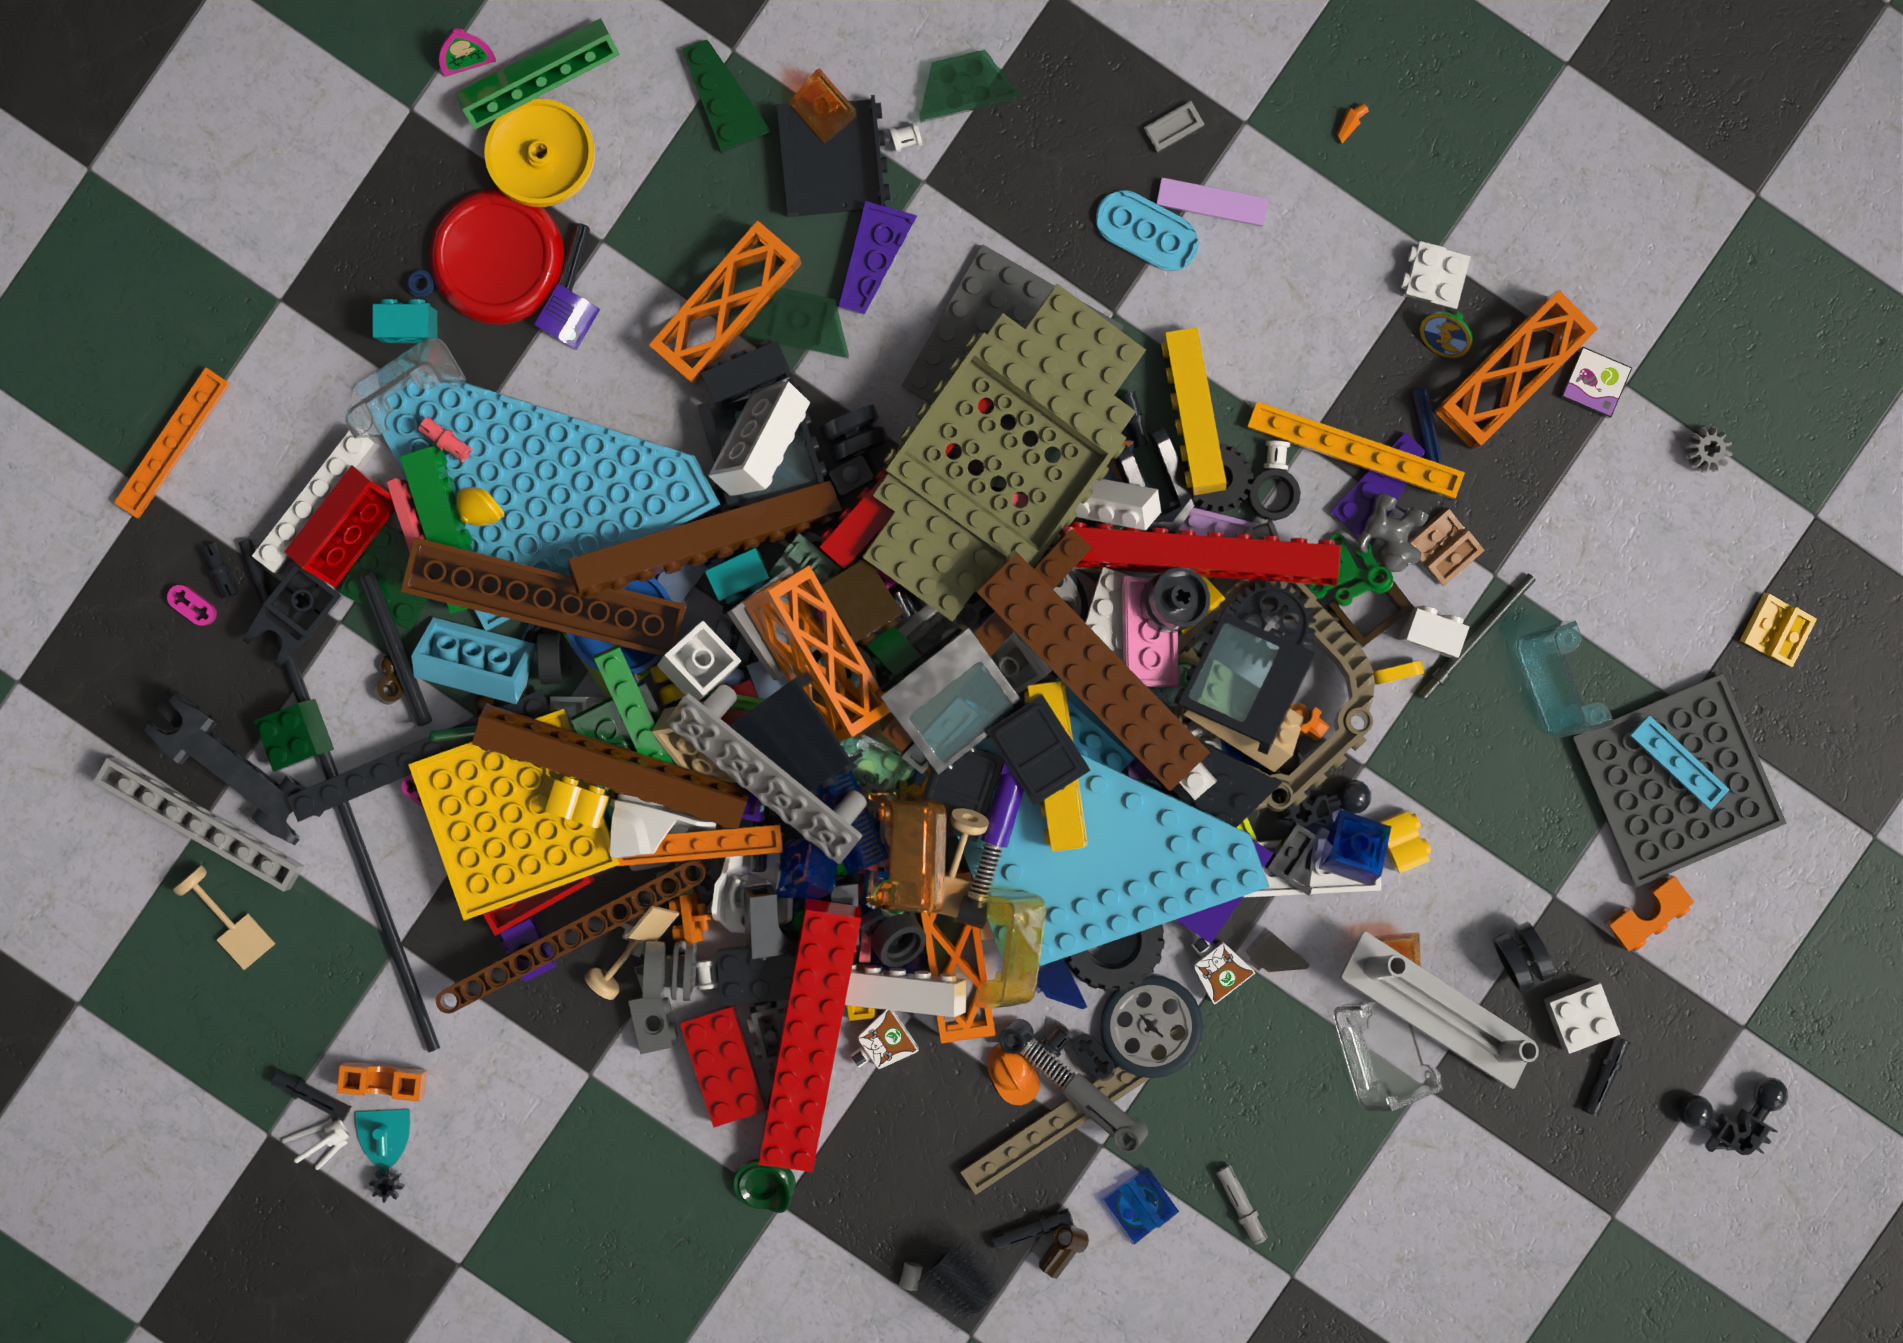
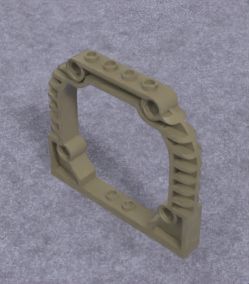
(1352, 664)

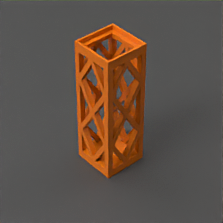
(755, 298)
(1565, 316)
(827, 642)
(966, 1027)

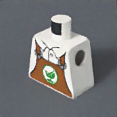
(1219, 969)
(884, 1041)

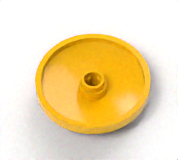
(537, 130)

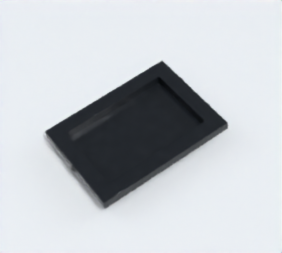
(1038, 750)
(966, 785)

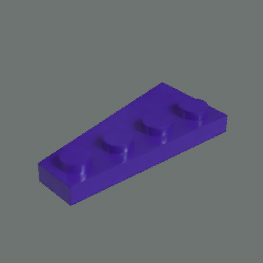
(874, 249)
(1358, 502)

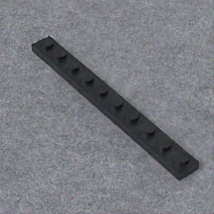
(393, 765)

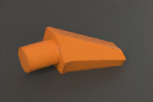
(1350, 121)

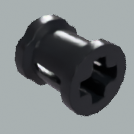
(1058, 1039)

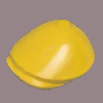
(477, 507)

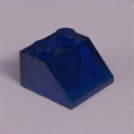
(1355, 848)
(805, 872)
(1059, 984)

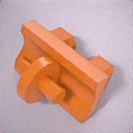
(1312, 724)
(693, 918)

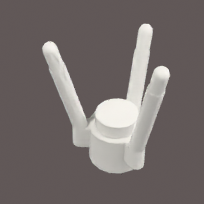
(334, 1134)

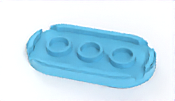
(1147, 230)

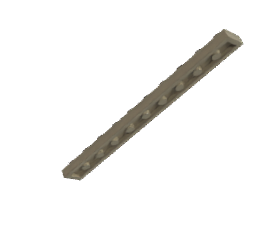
(1050, 1127)

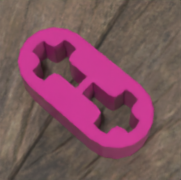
(196, 600)

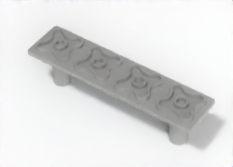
(763, 778)
(1438, 1010)

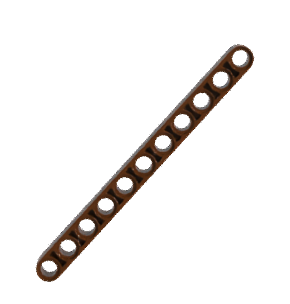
(561, 945)

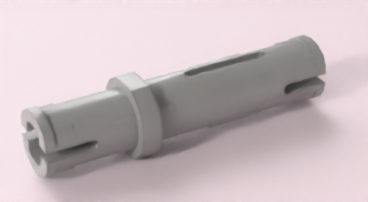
(1244, 1210)

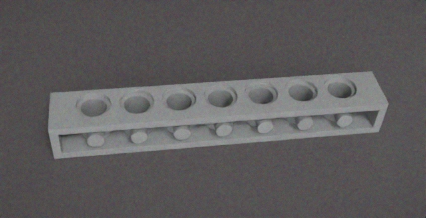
(198, 823)

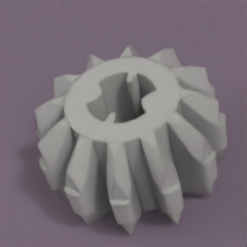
(1719, 449)

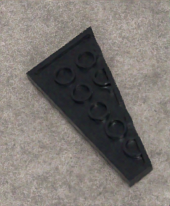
(1237, 788)

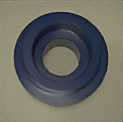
(412, 281)

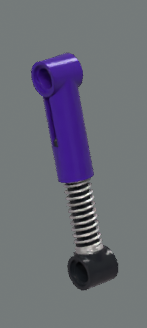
(997, 837)

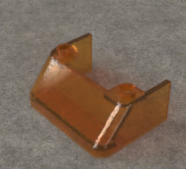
(915, 853)

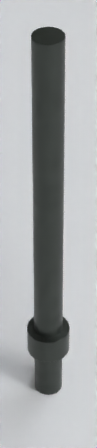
(1442, 675)

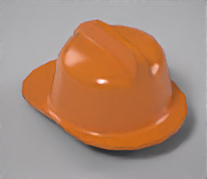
(1013, 1076)

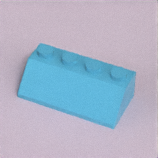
(473, 660)

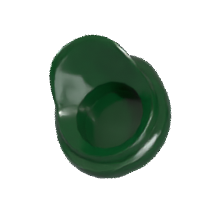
(764, 1186)

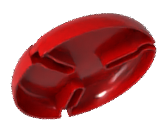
(496, 257)

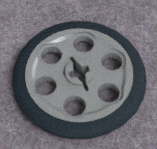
(1178, 1052)

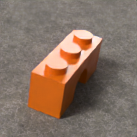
(1669, 902)
(395, 1081)

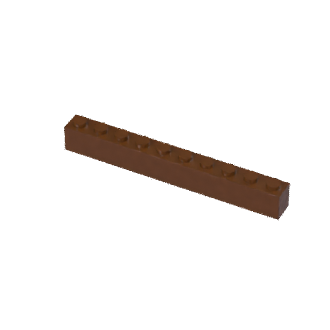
(704, 539)
(995, 629)
(610, 766)

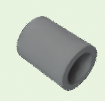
(910, 1276)

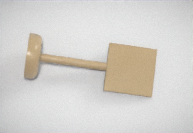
(969, 823)
(648, 928)
(243, 940)

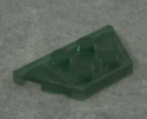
(965, 85)
(802, 323)

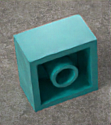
(404, 322)
(738, 576)

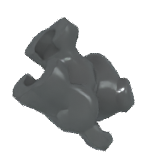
(1397, 551)

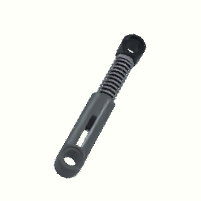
(1076, 1088)

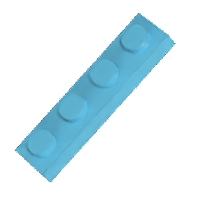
(1679, 762)

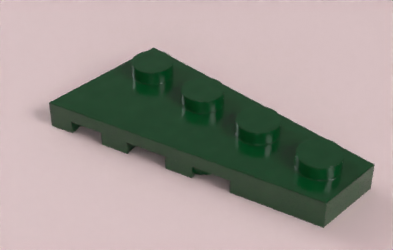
(725, 103)

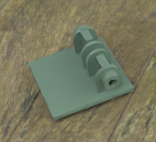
(802, 554)

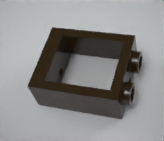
(1394, 594)

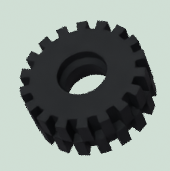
(1238, 485)

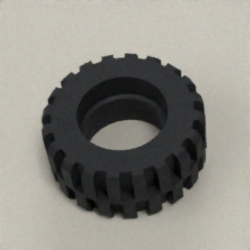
(1125, 973)

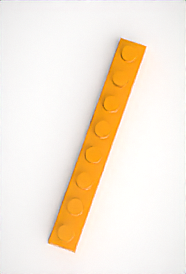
(1356, 450)

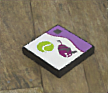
(1596, 382)

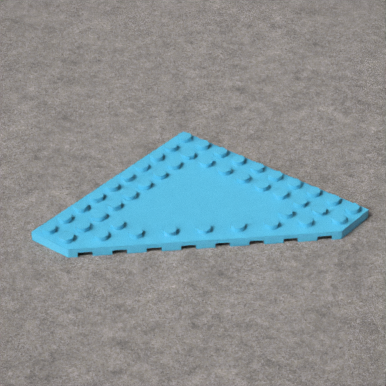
(555, 476)
(1141, 866)

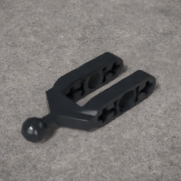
(1175, 515)

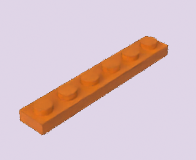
(172, 443)
(712, 845)

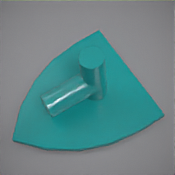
(383, 1135)

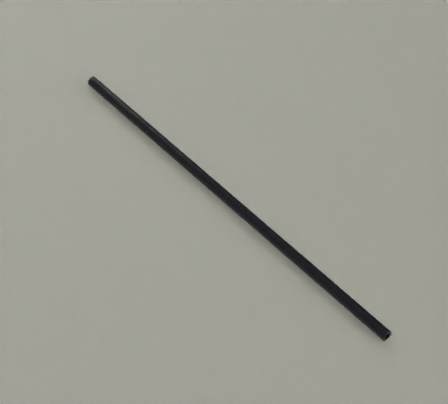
(351, 829)

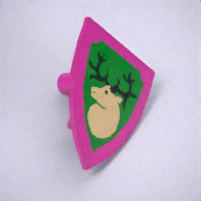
(463, 52)

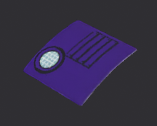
(567, 316)

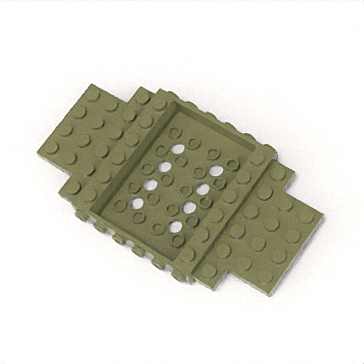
(1054, 381)

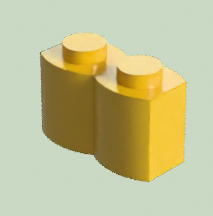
(577, 802)
(1404, 844)

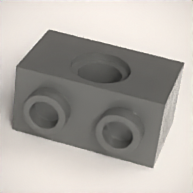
(647, 1037)

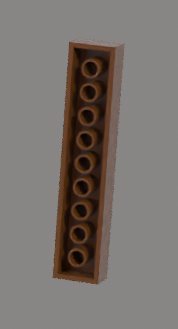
(541, 597)
(1091, 670)

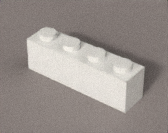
(1121, 504)

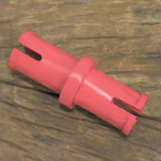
(445, 439)

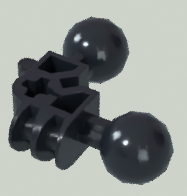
(1352, 797)
(1698, 1113)

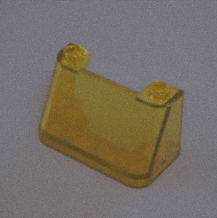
(1025, 920)

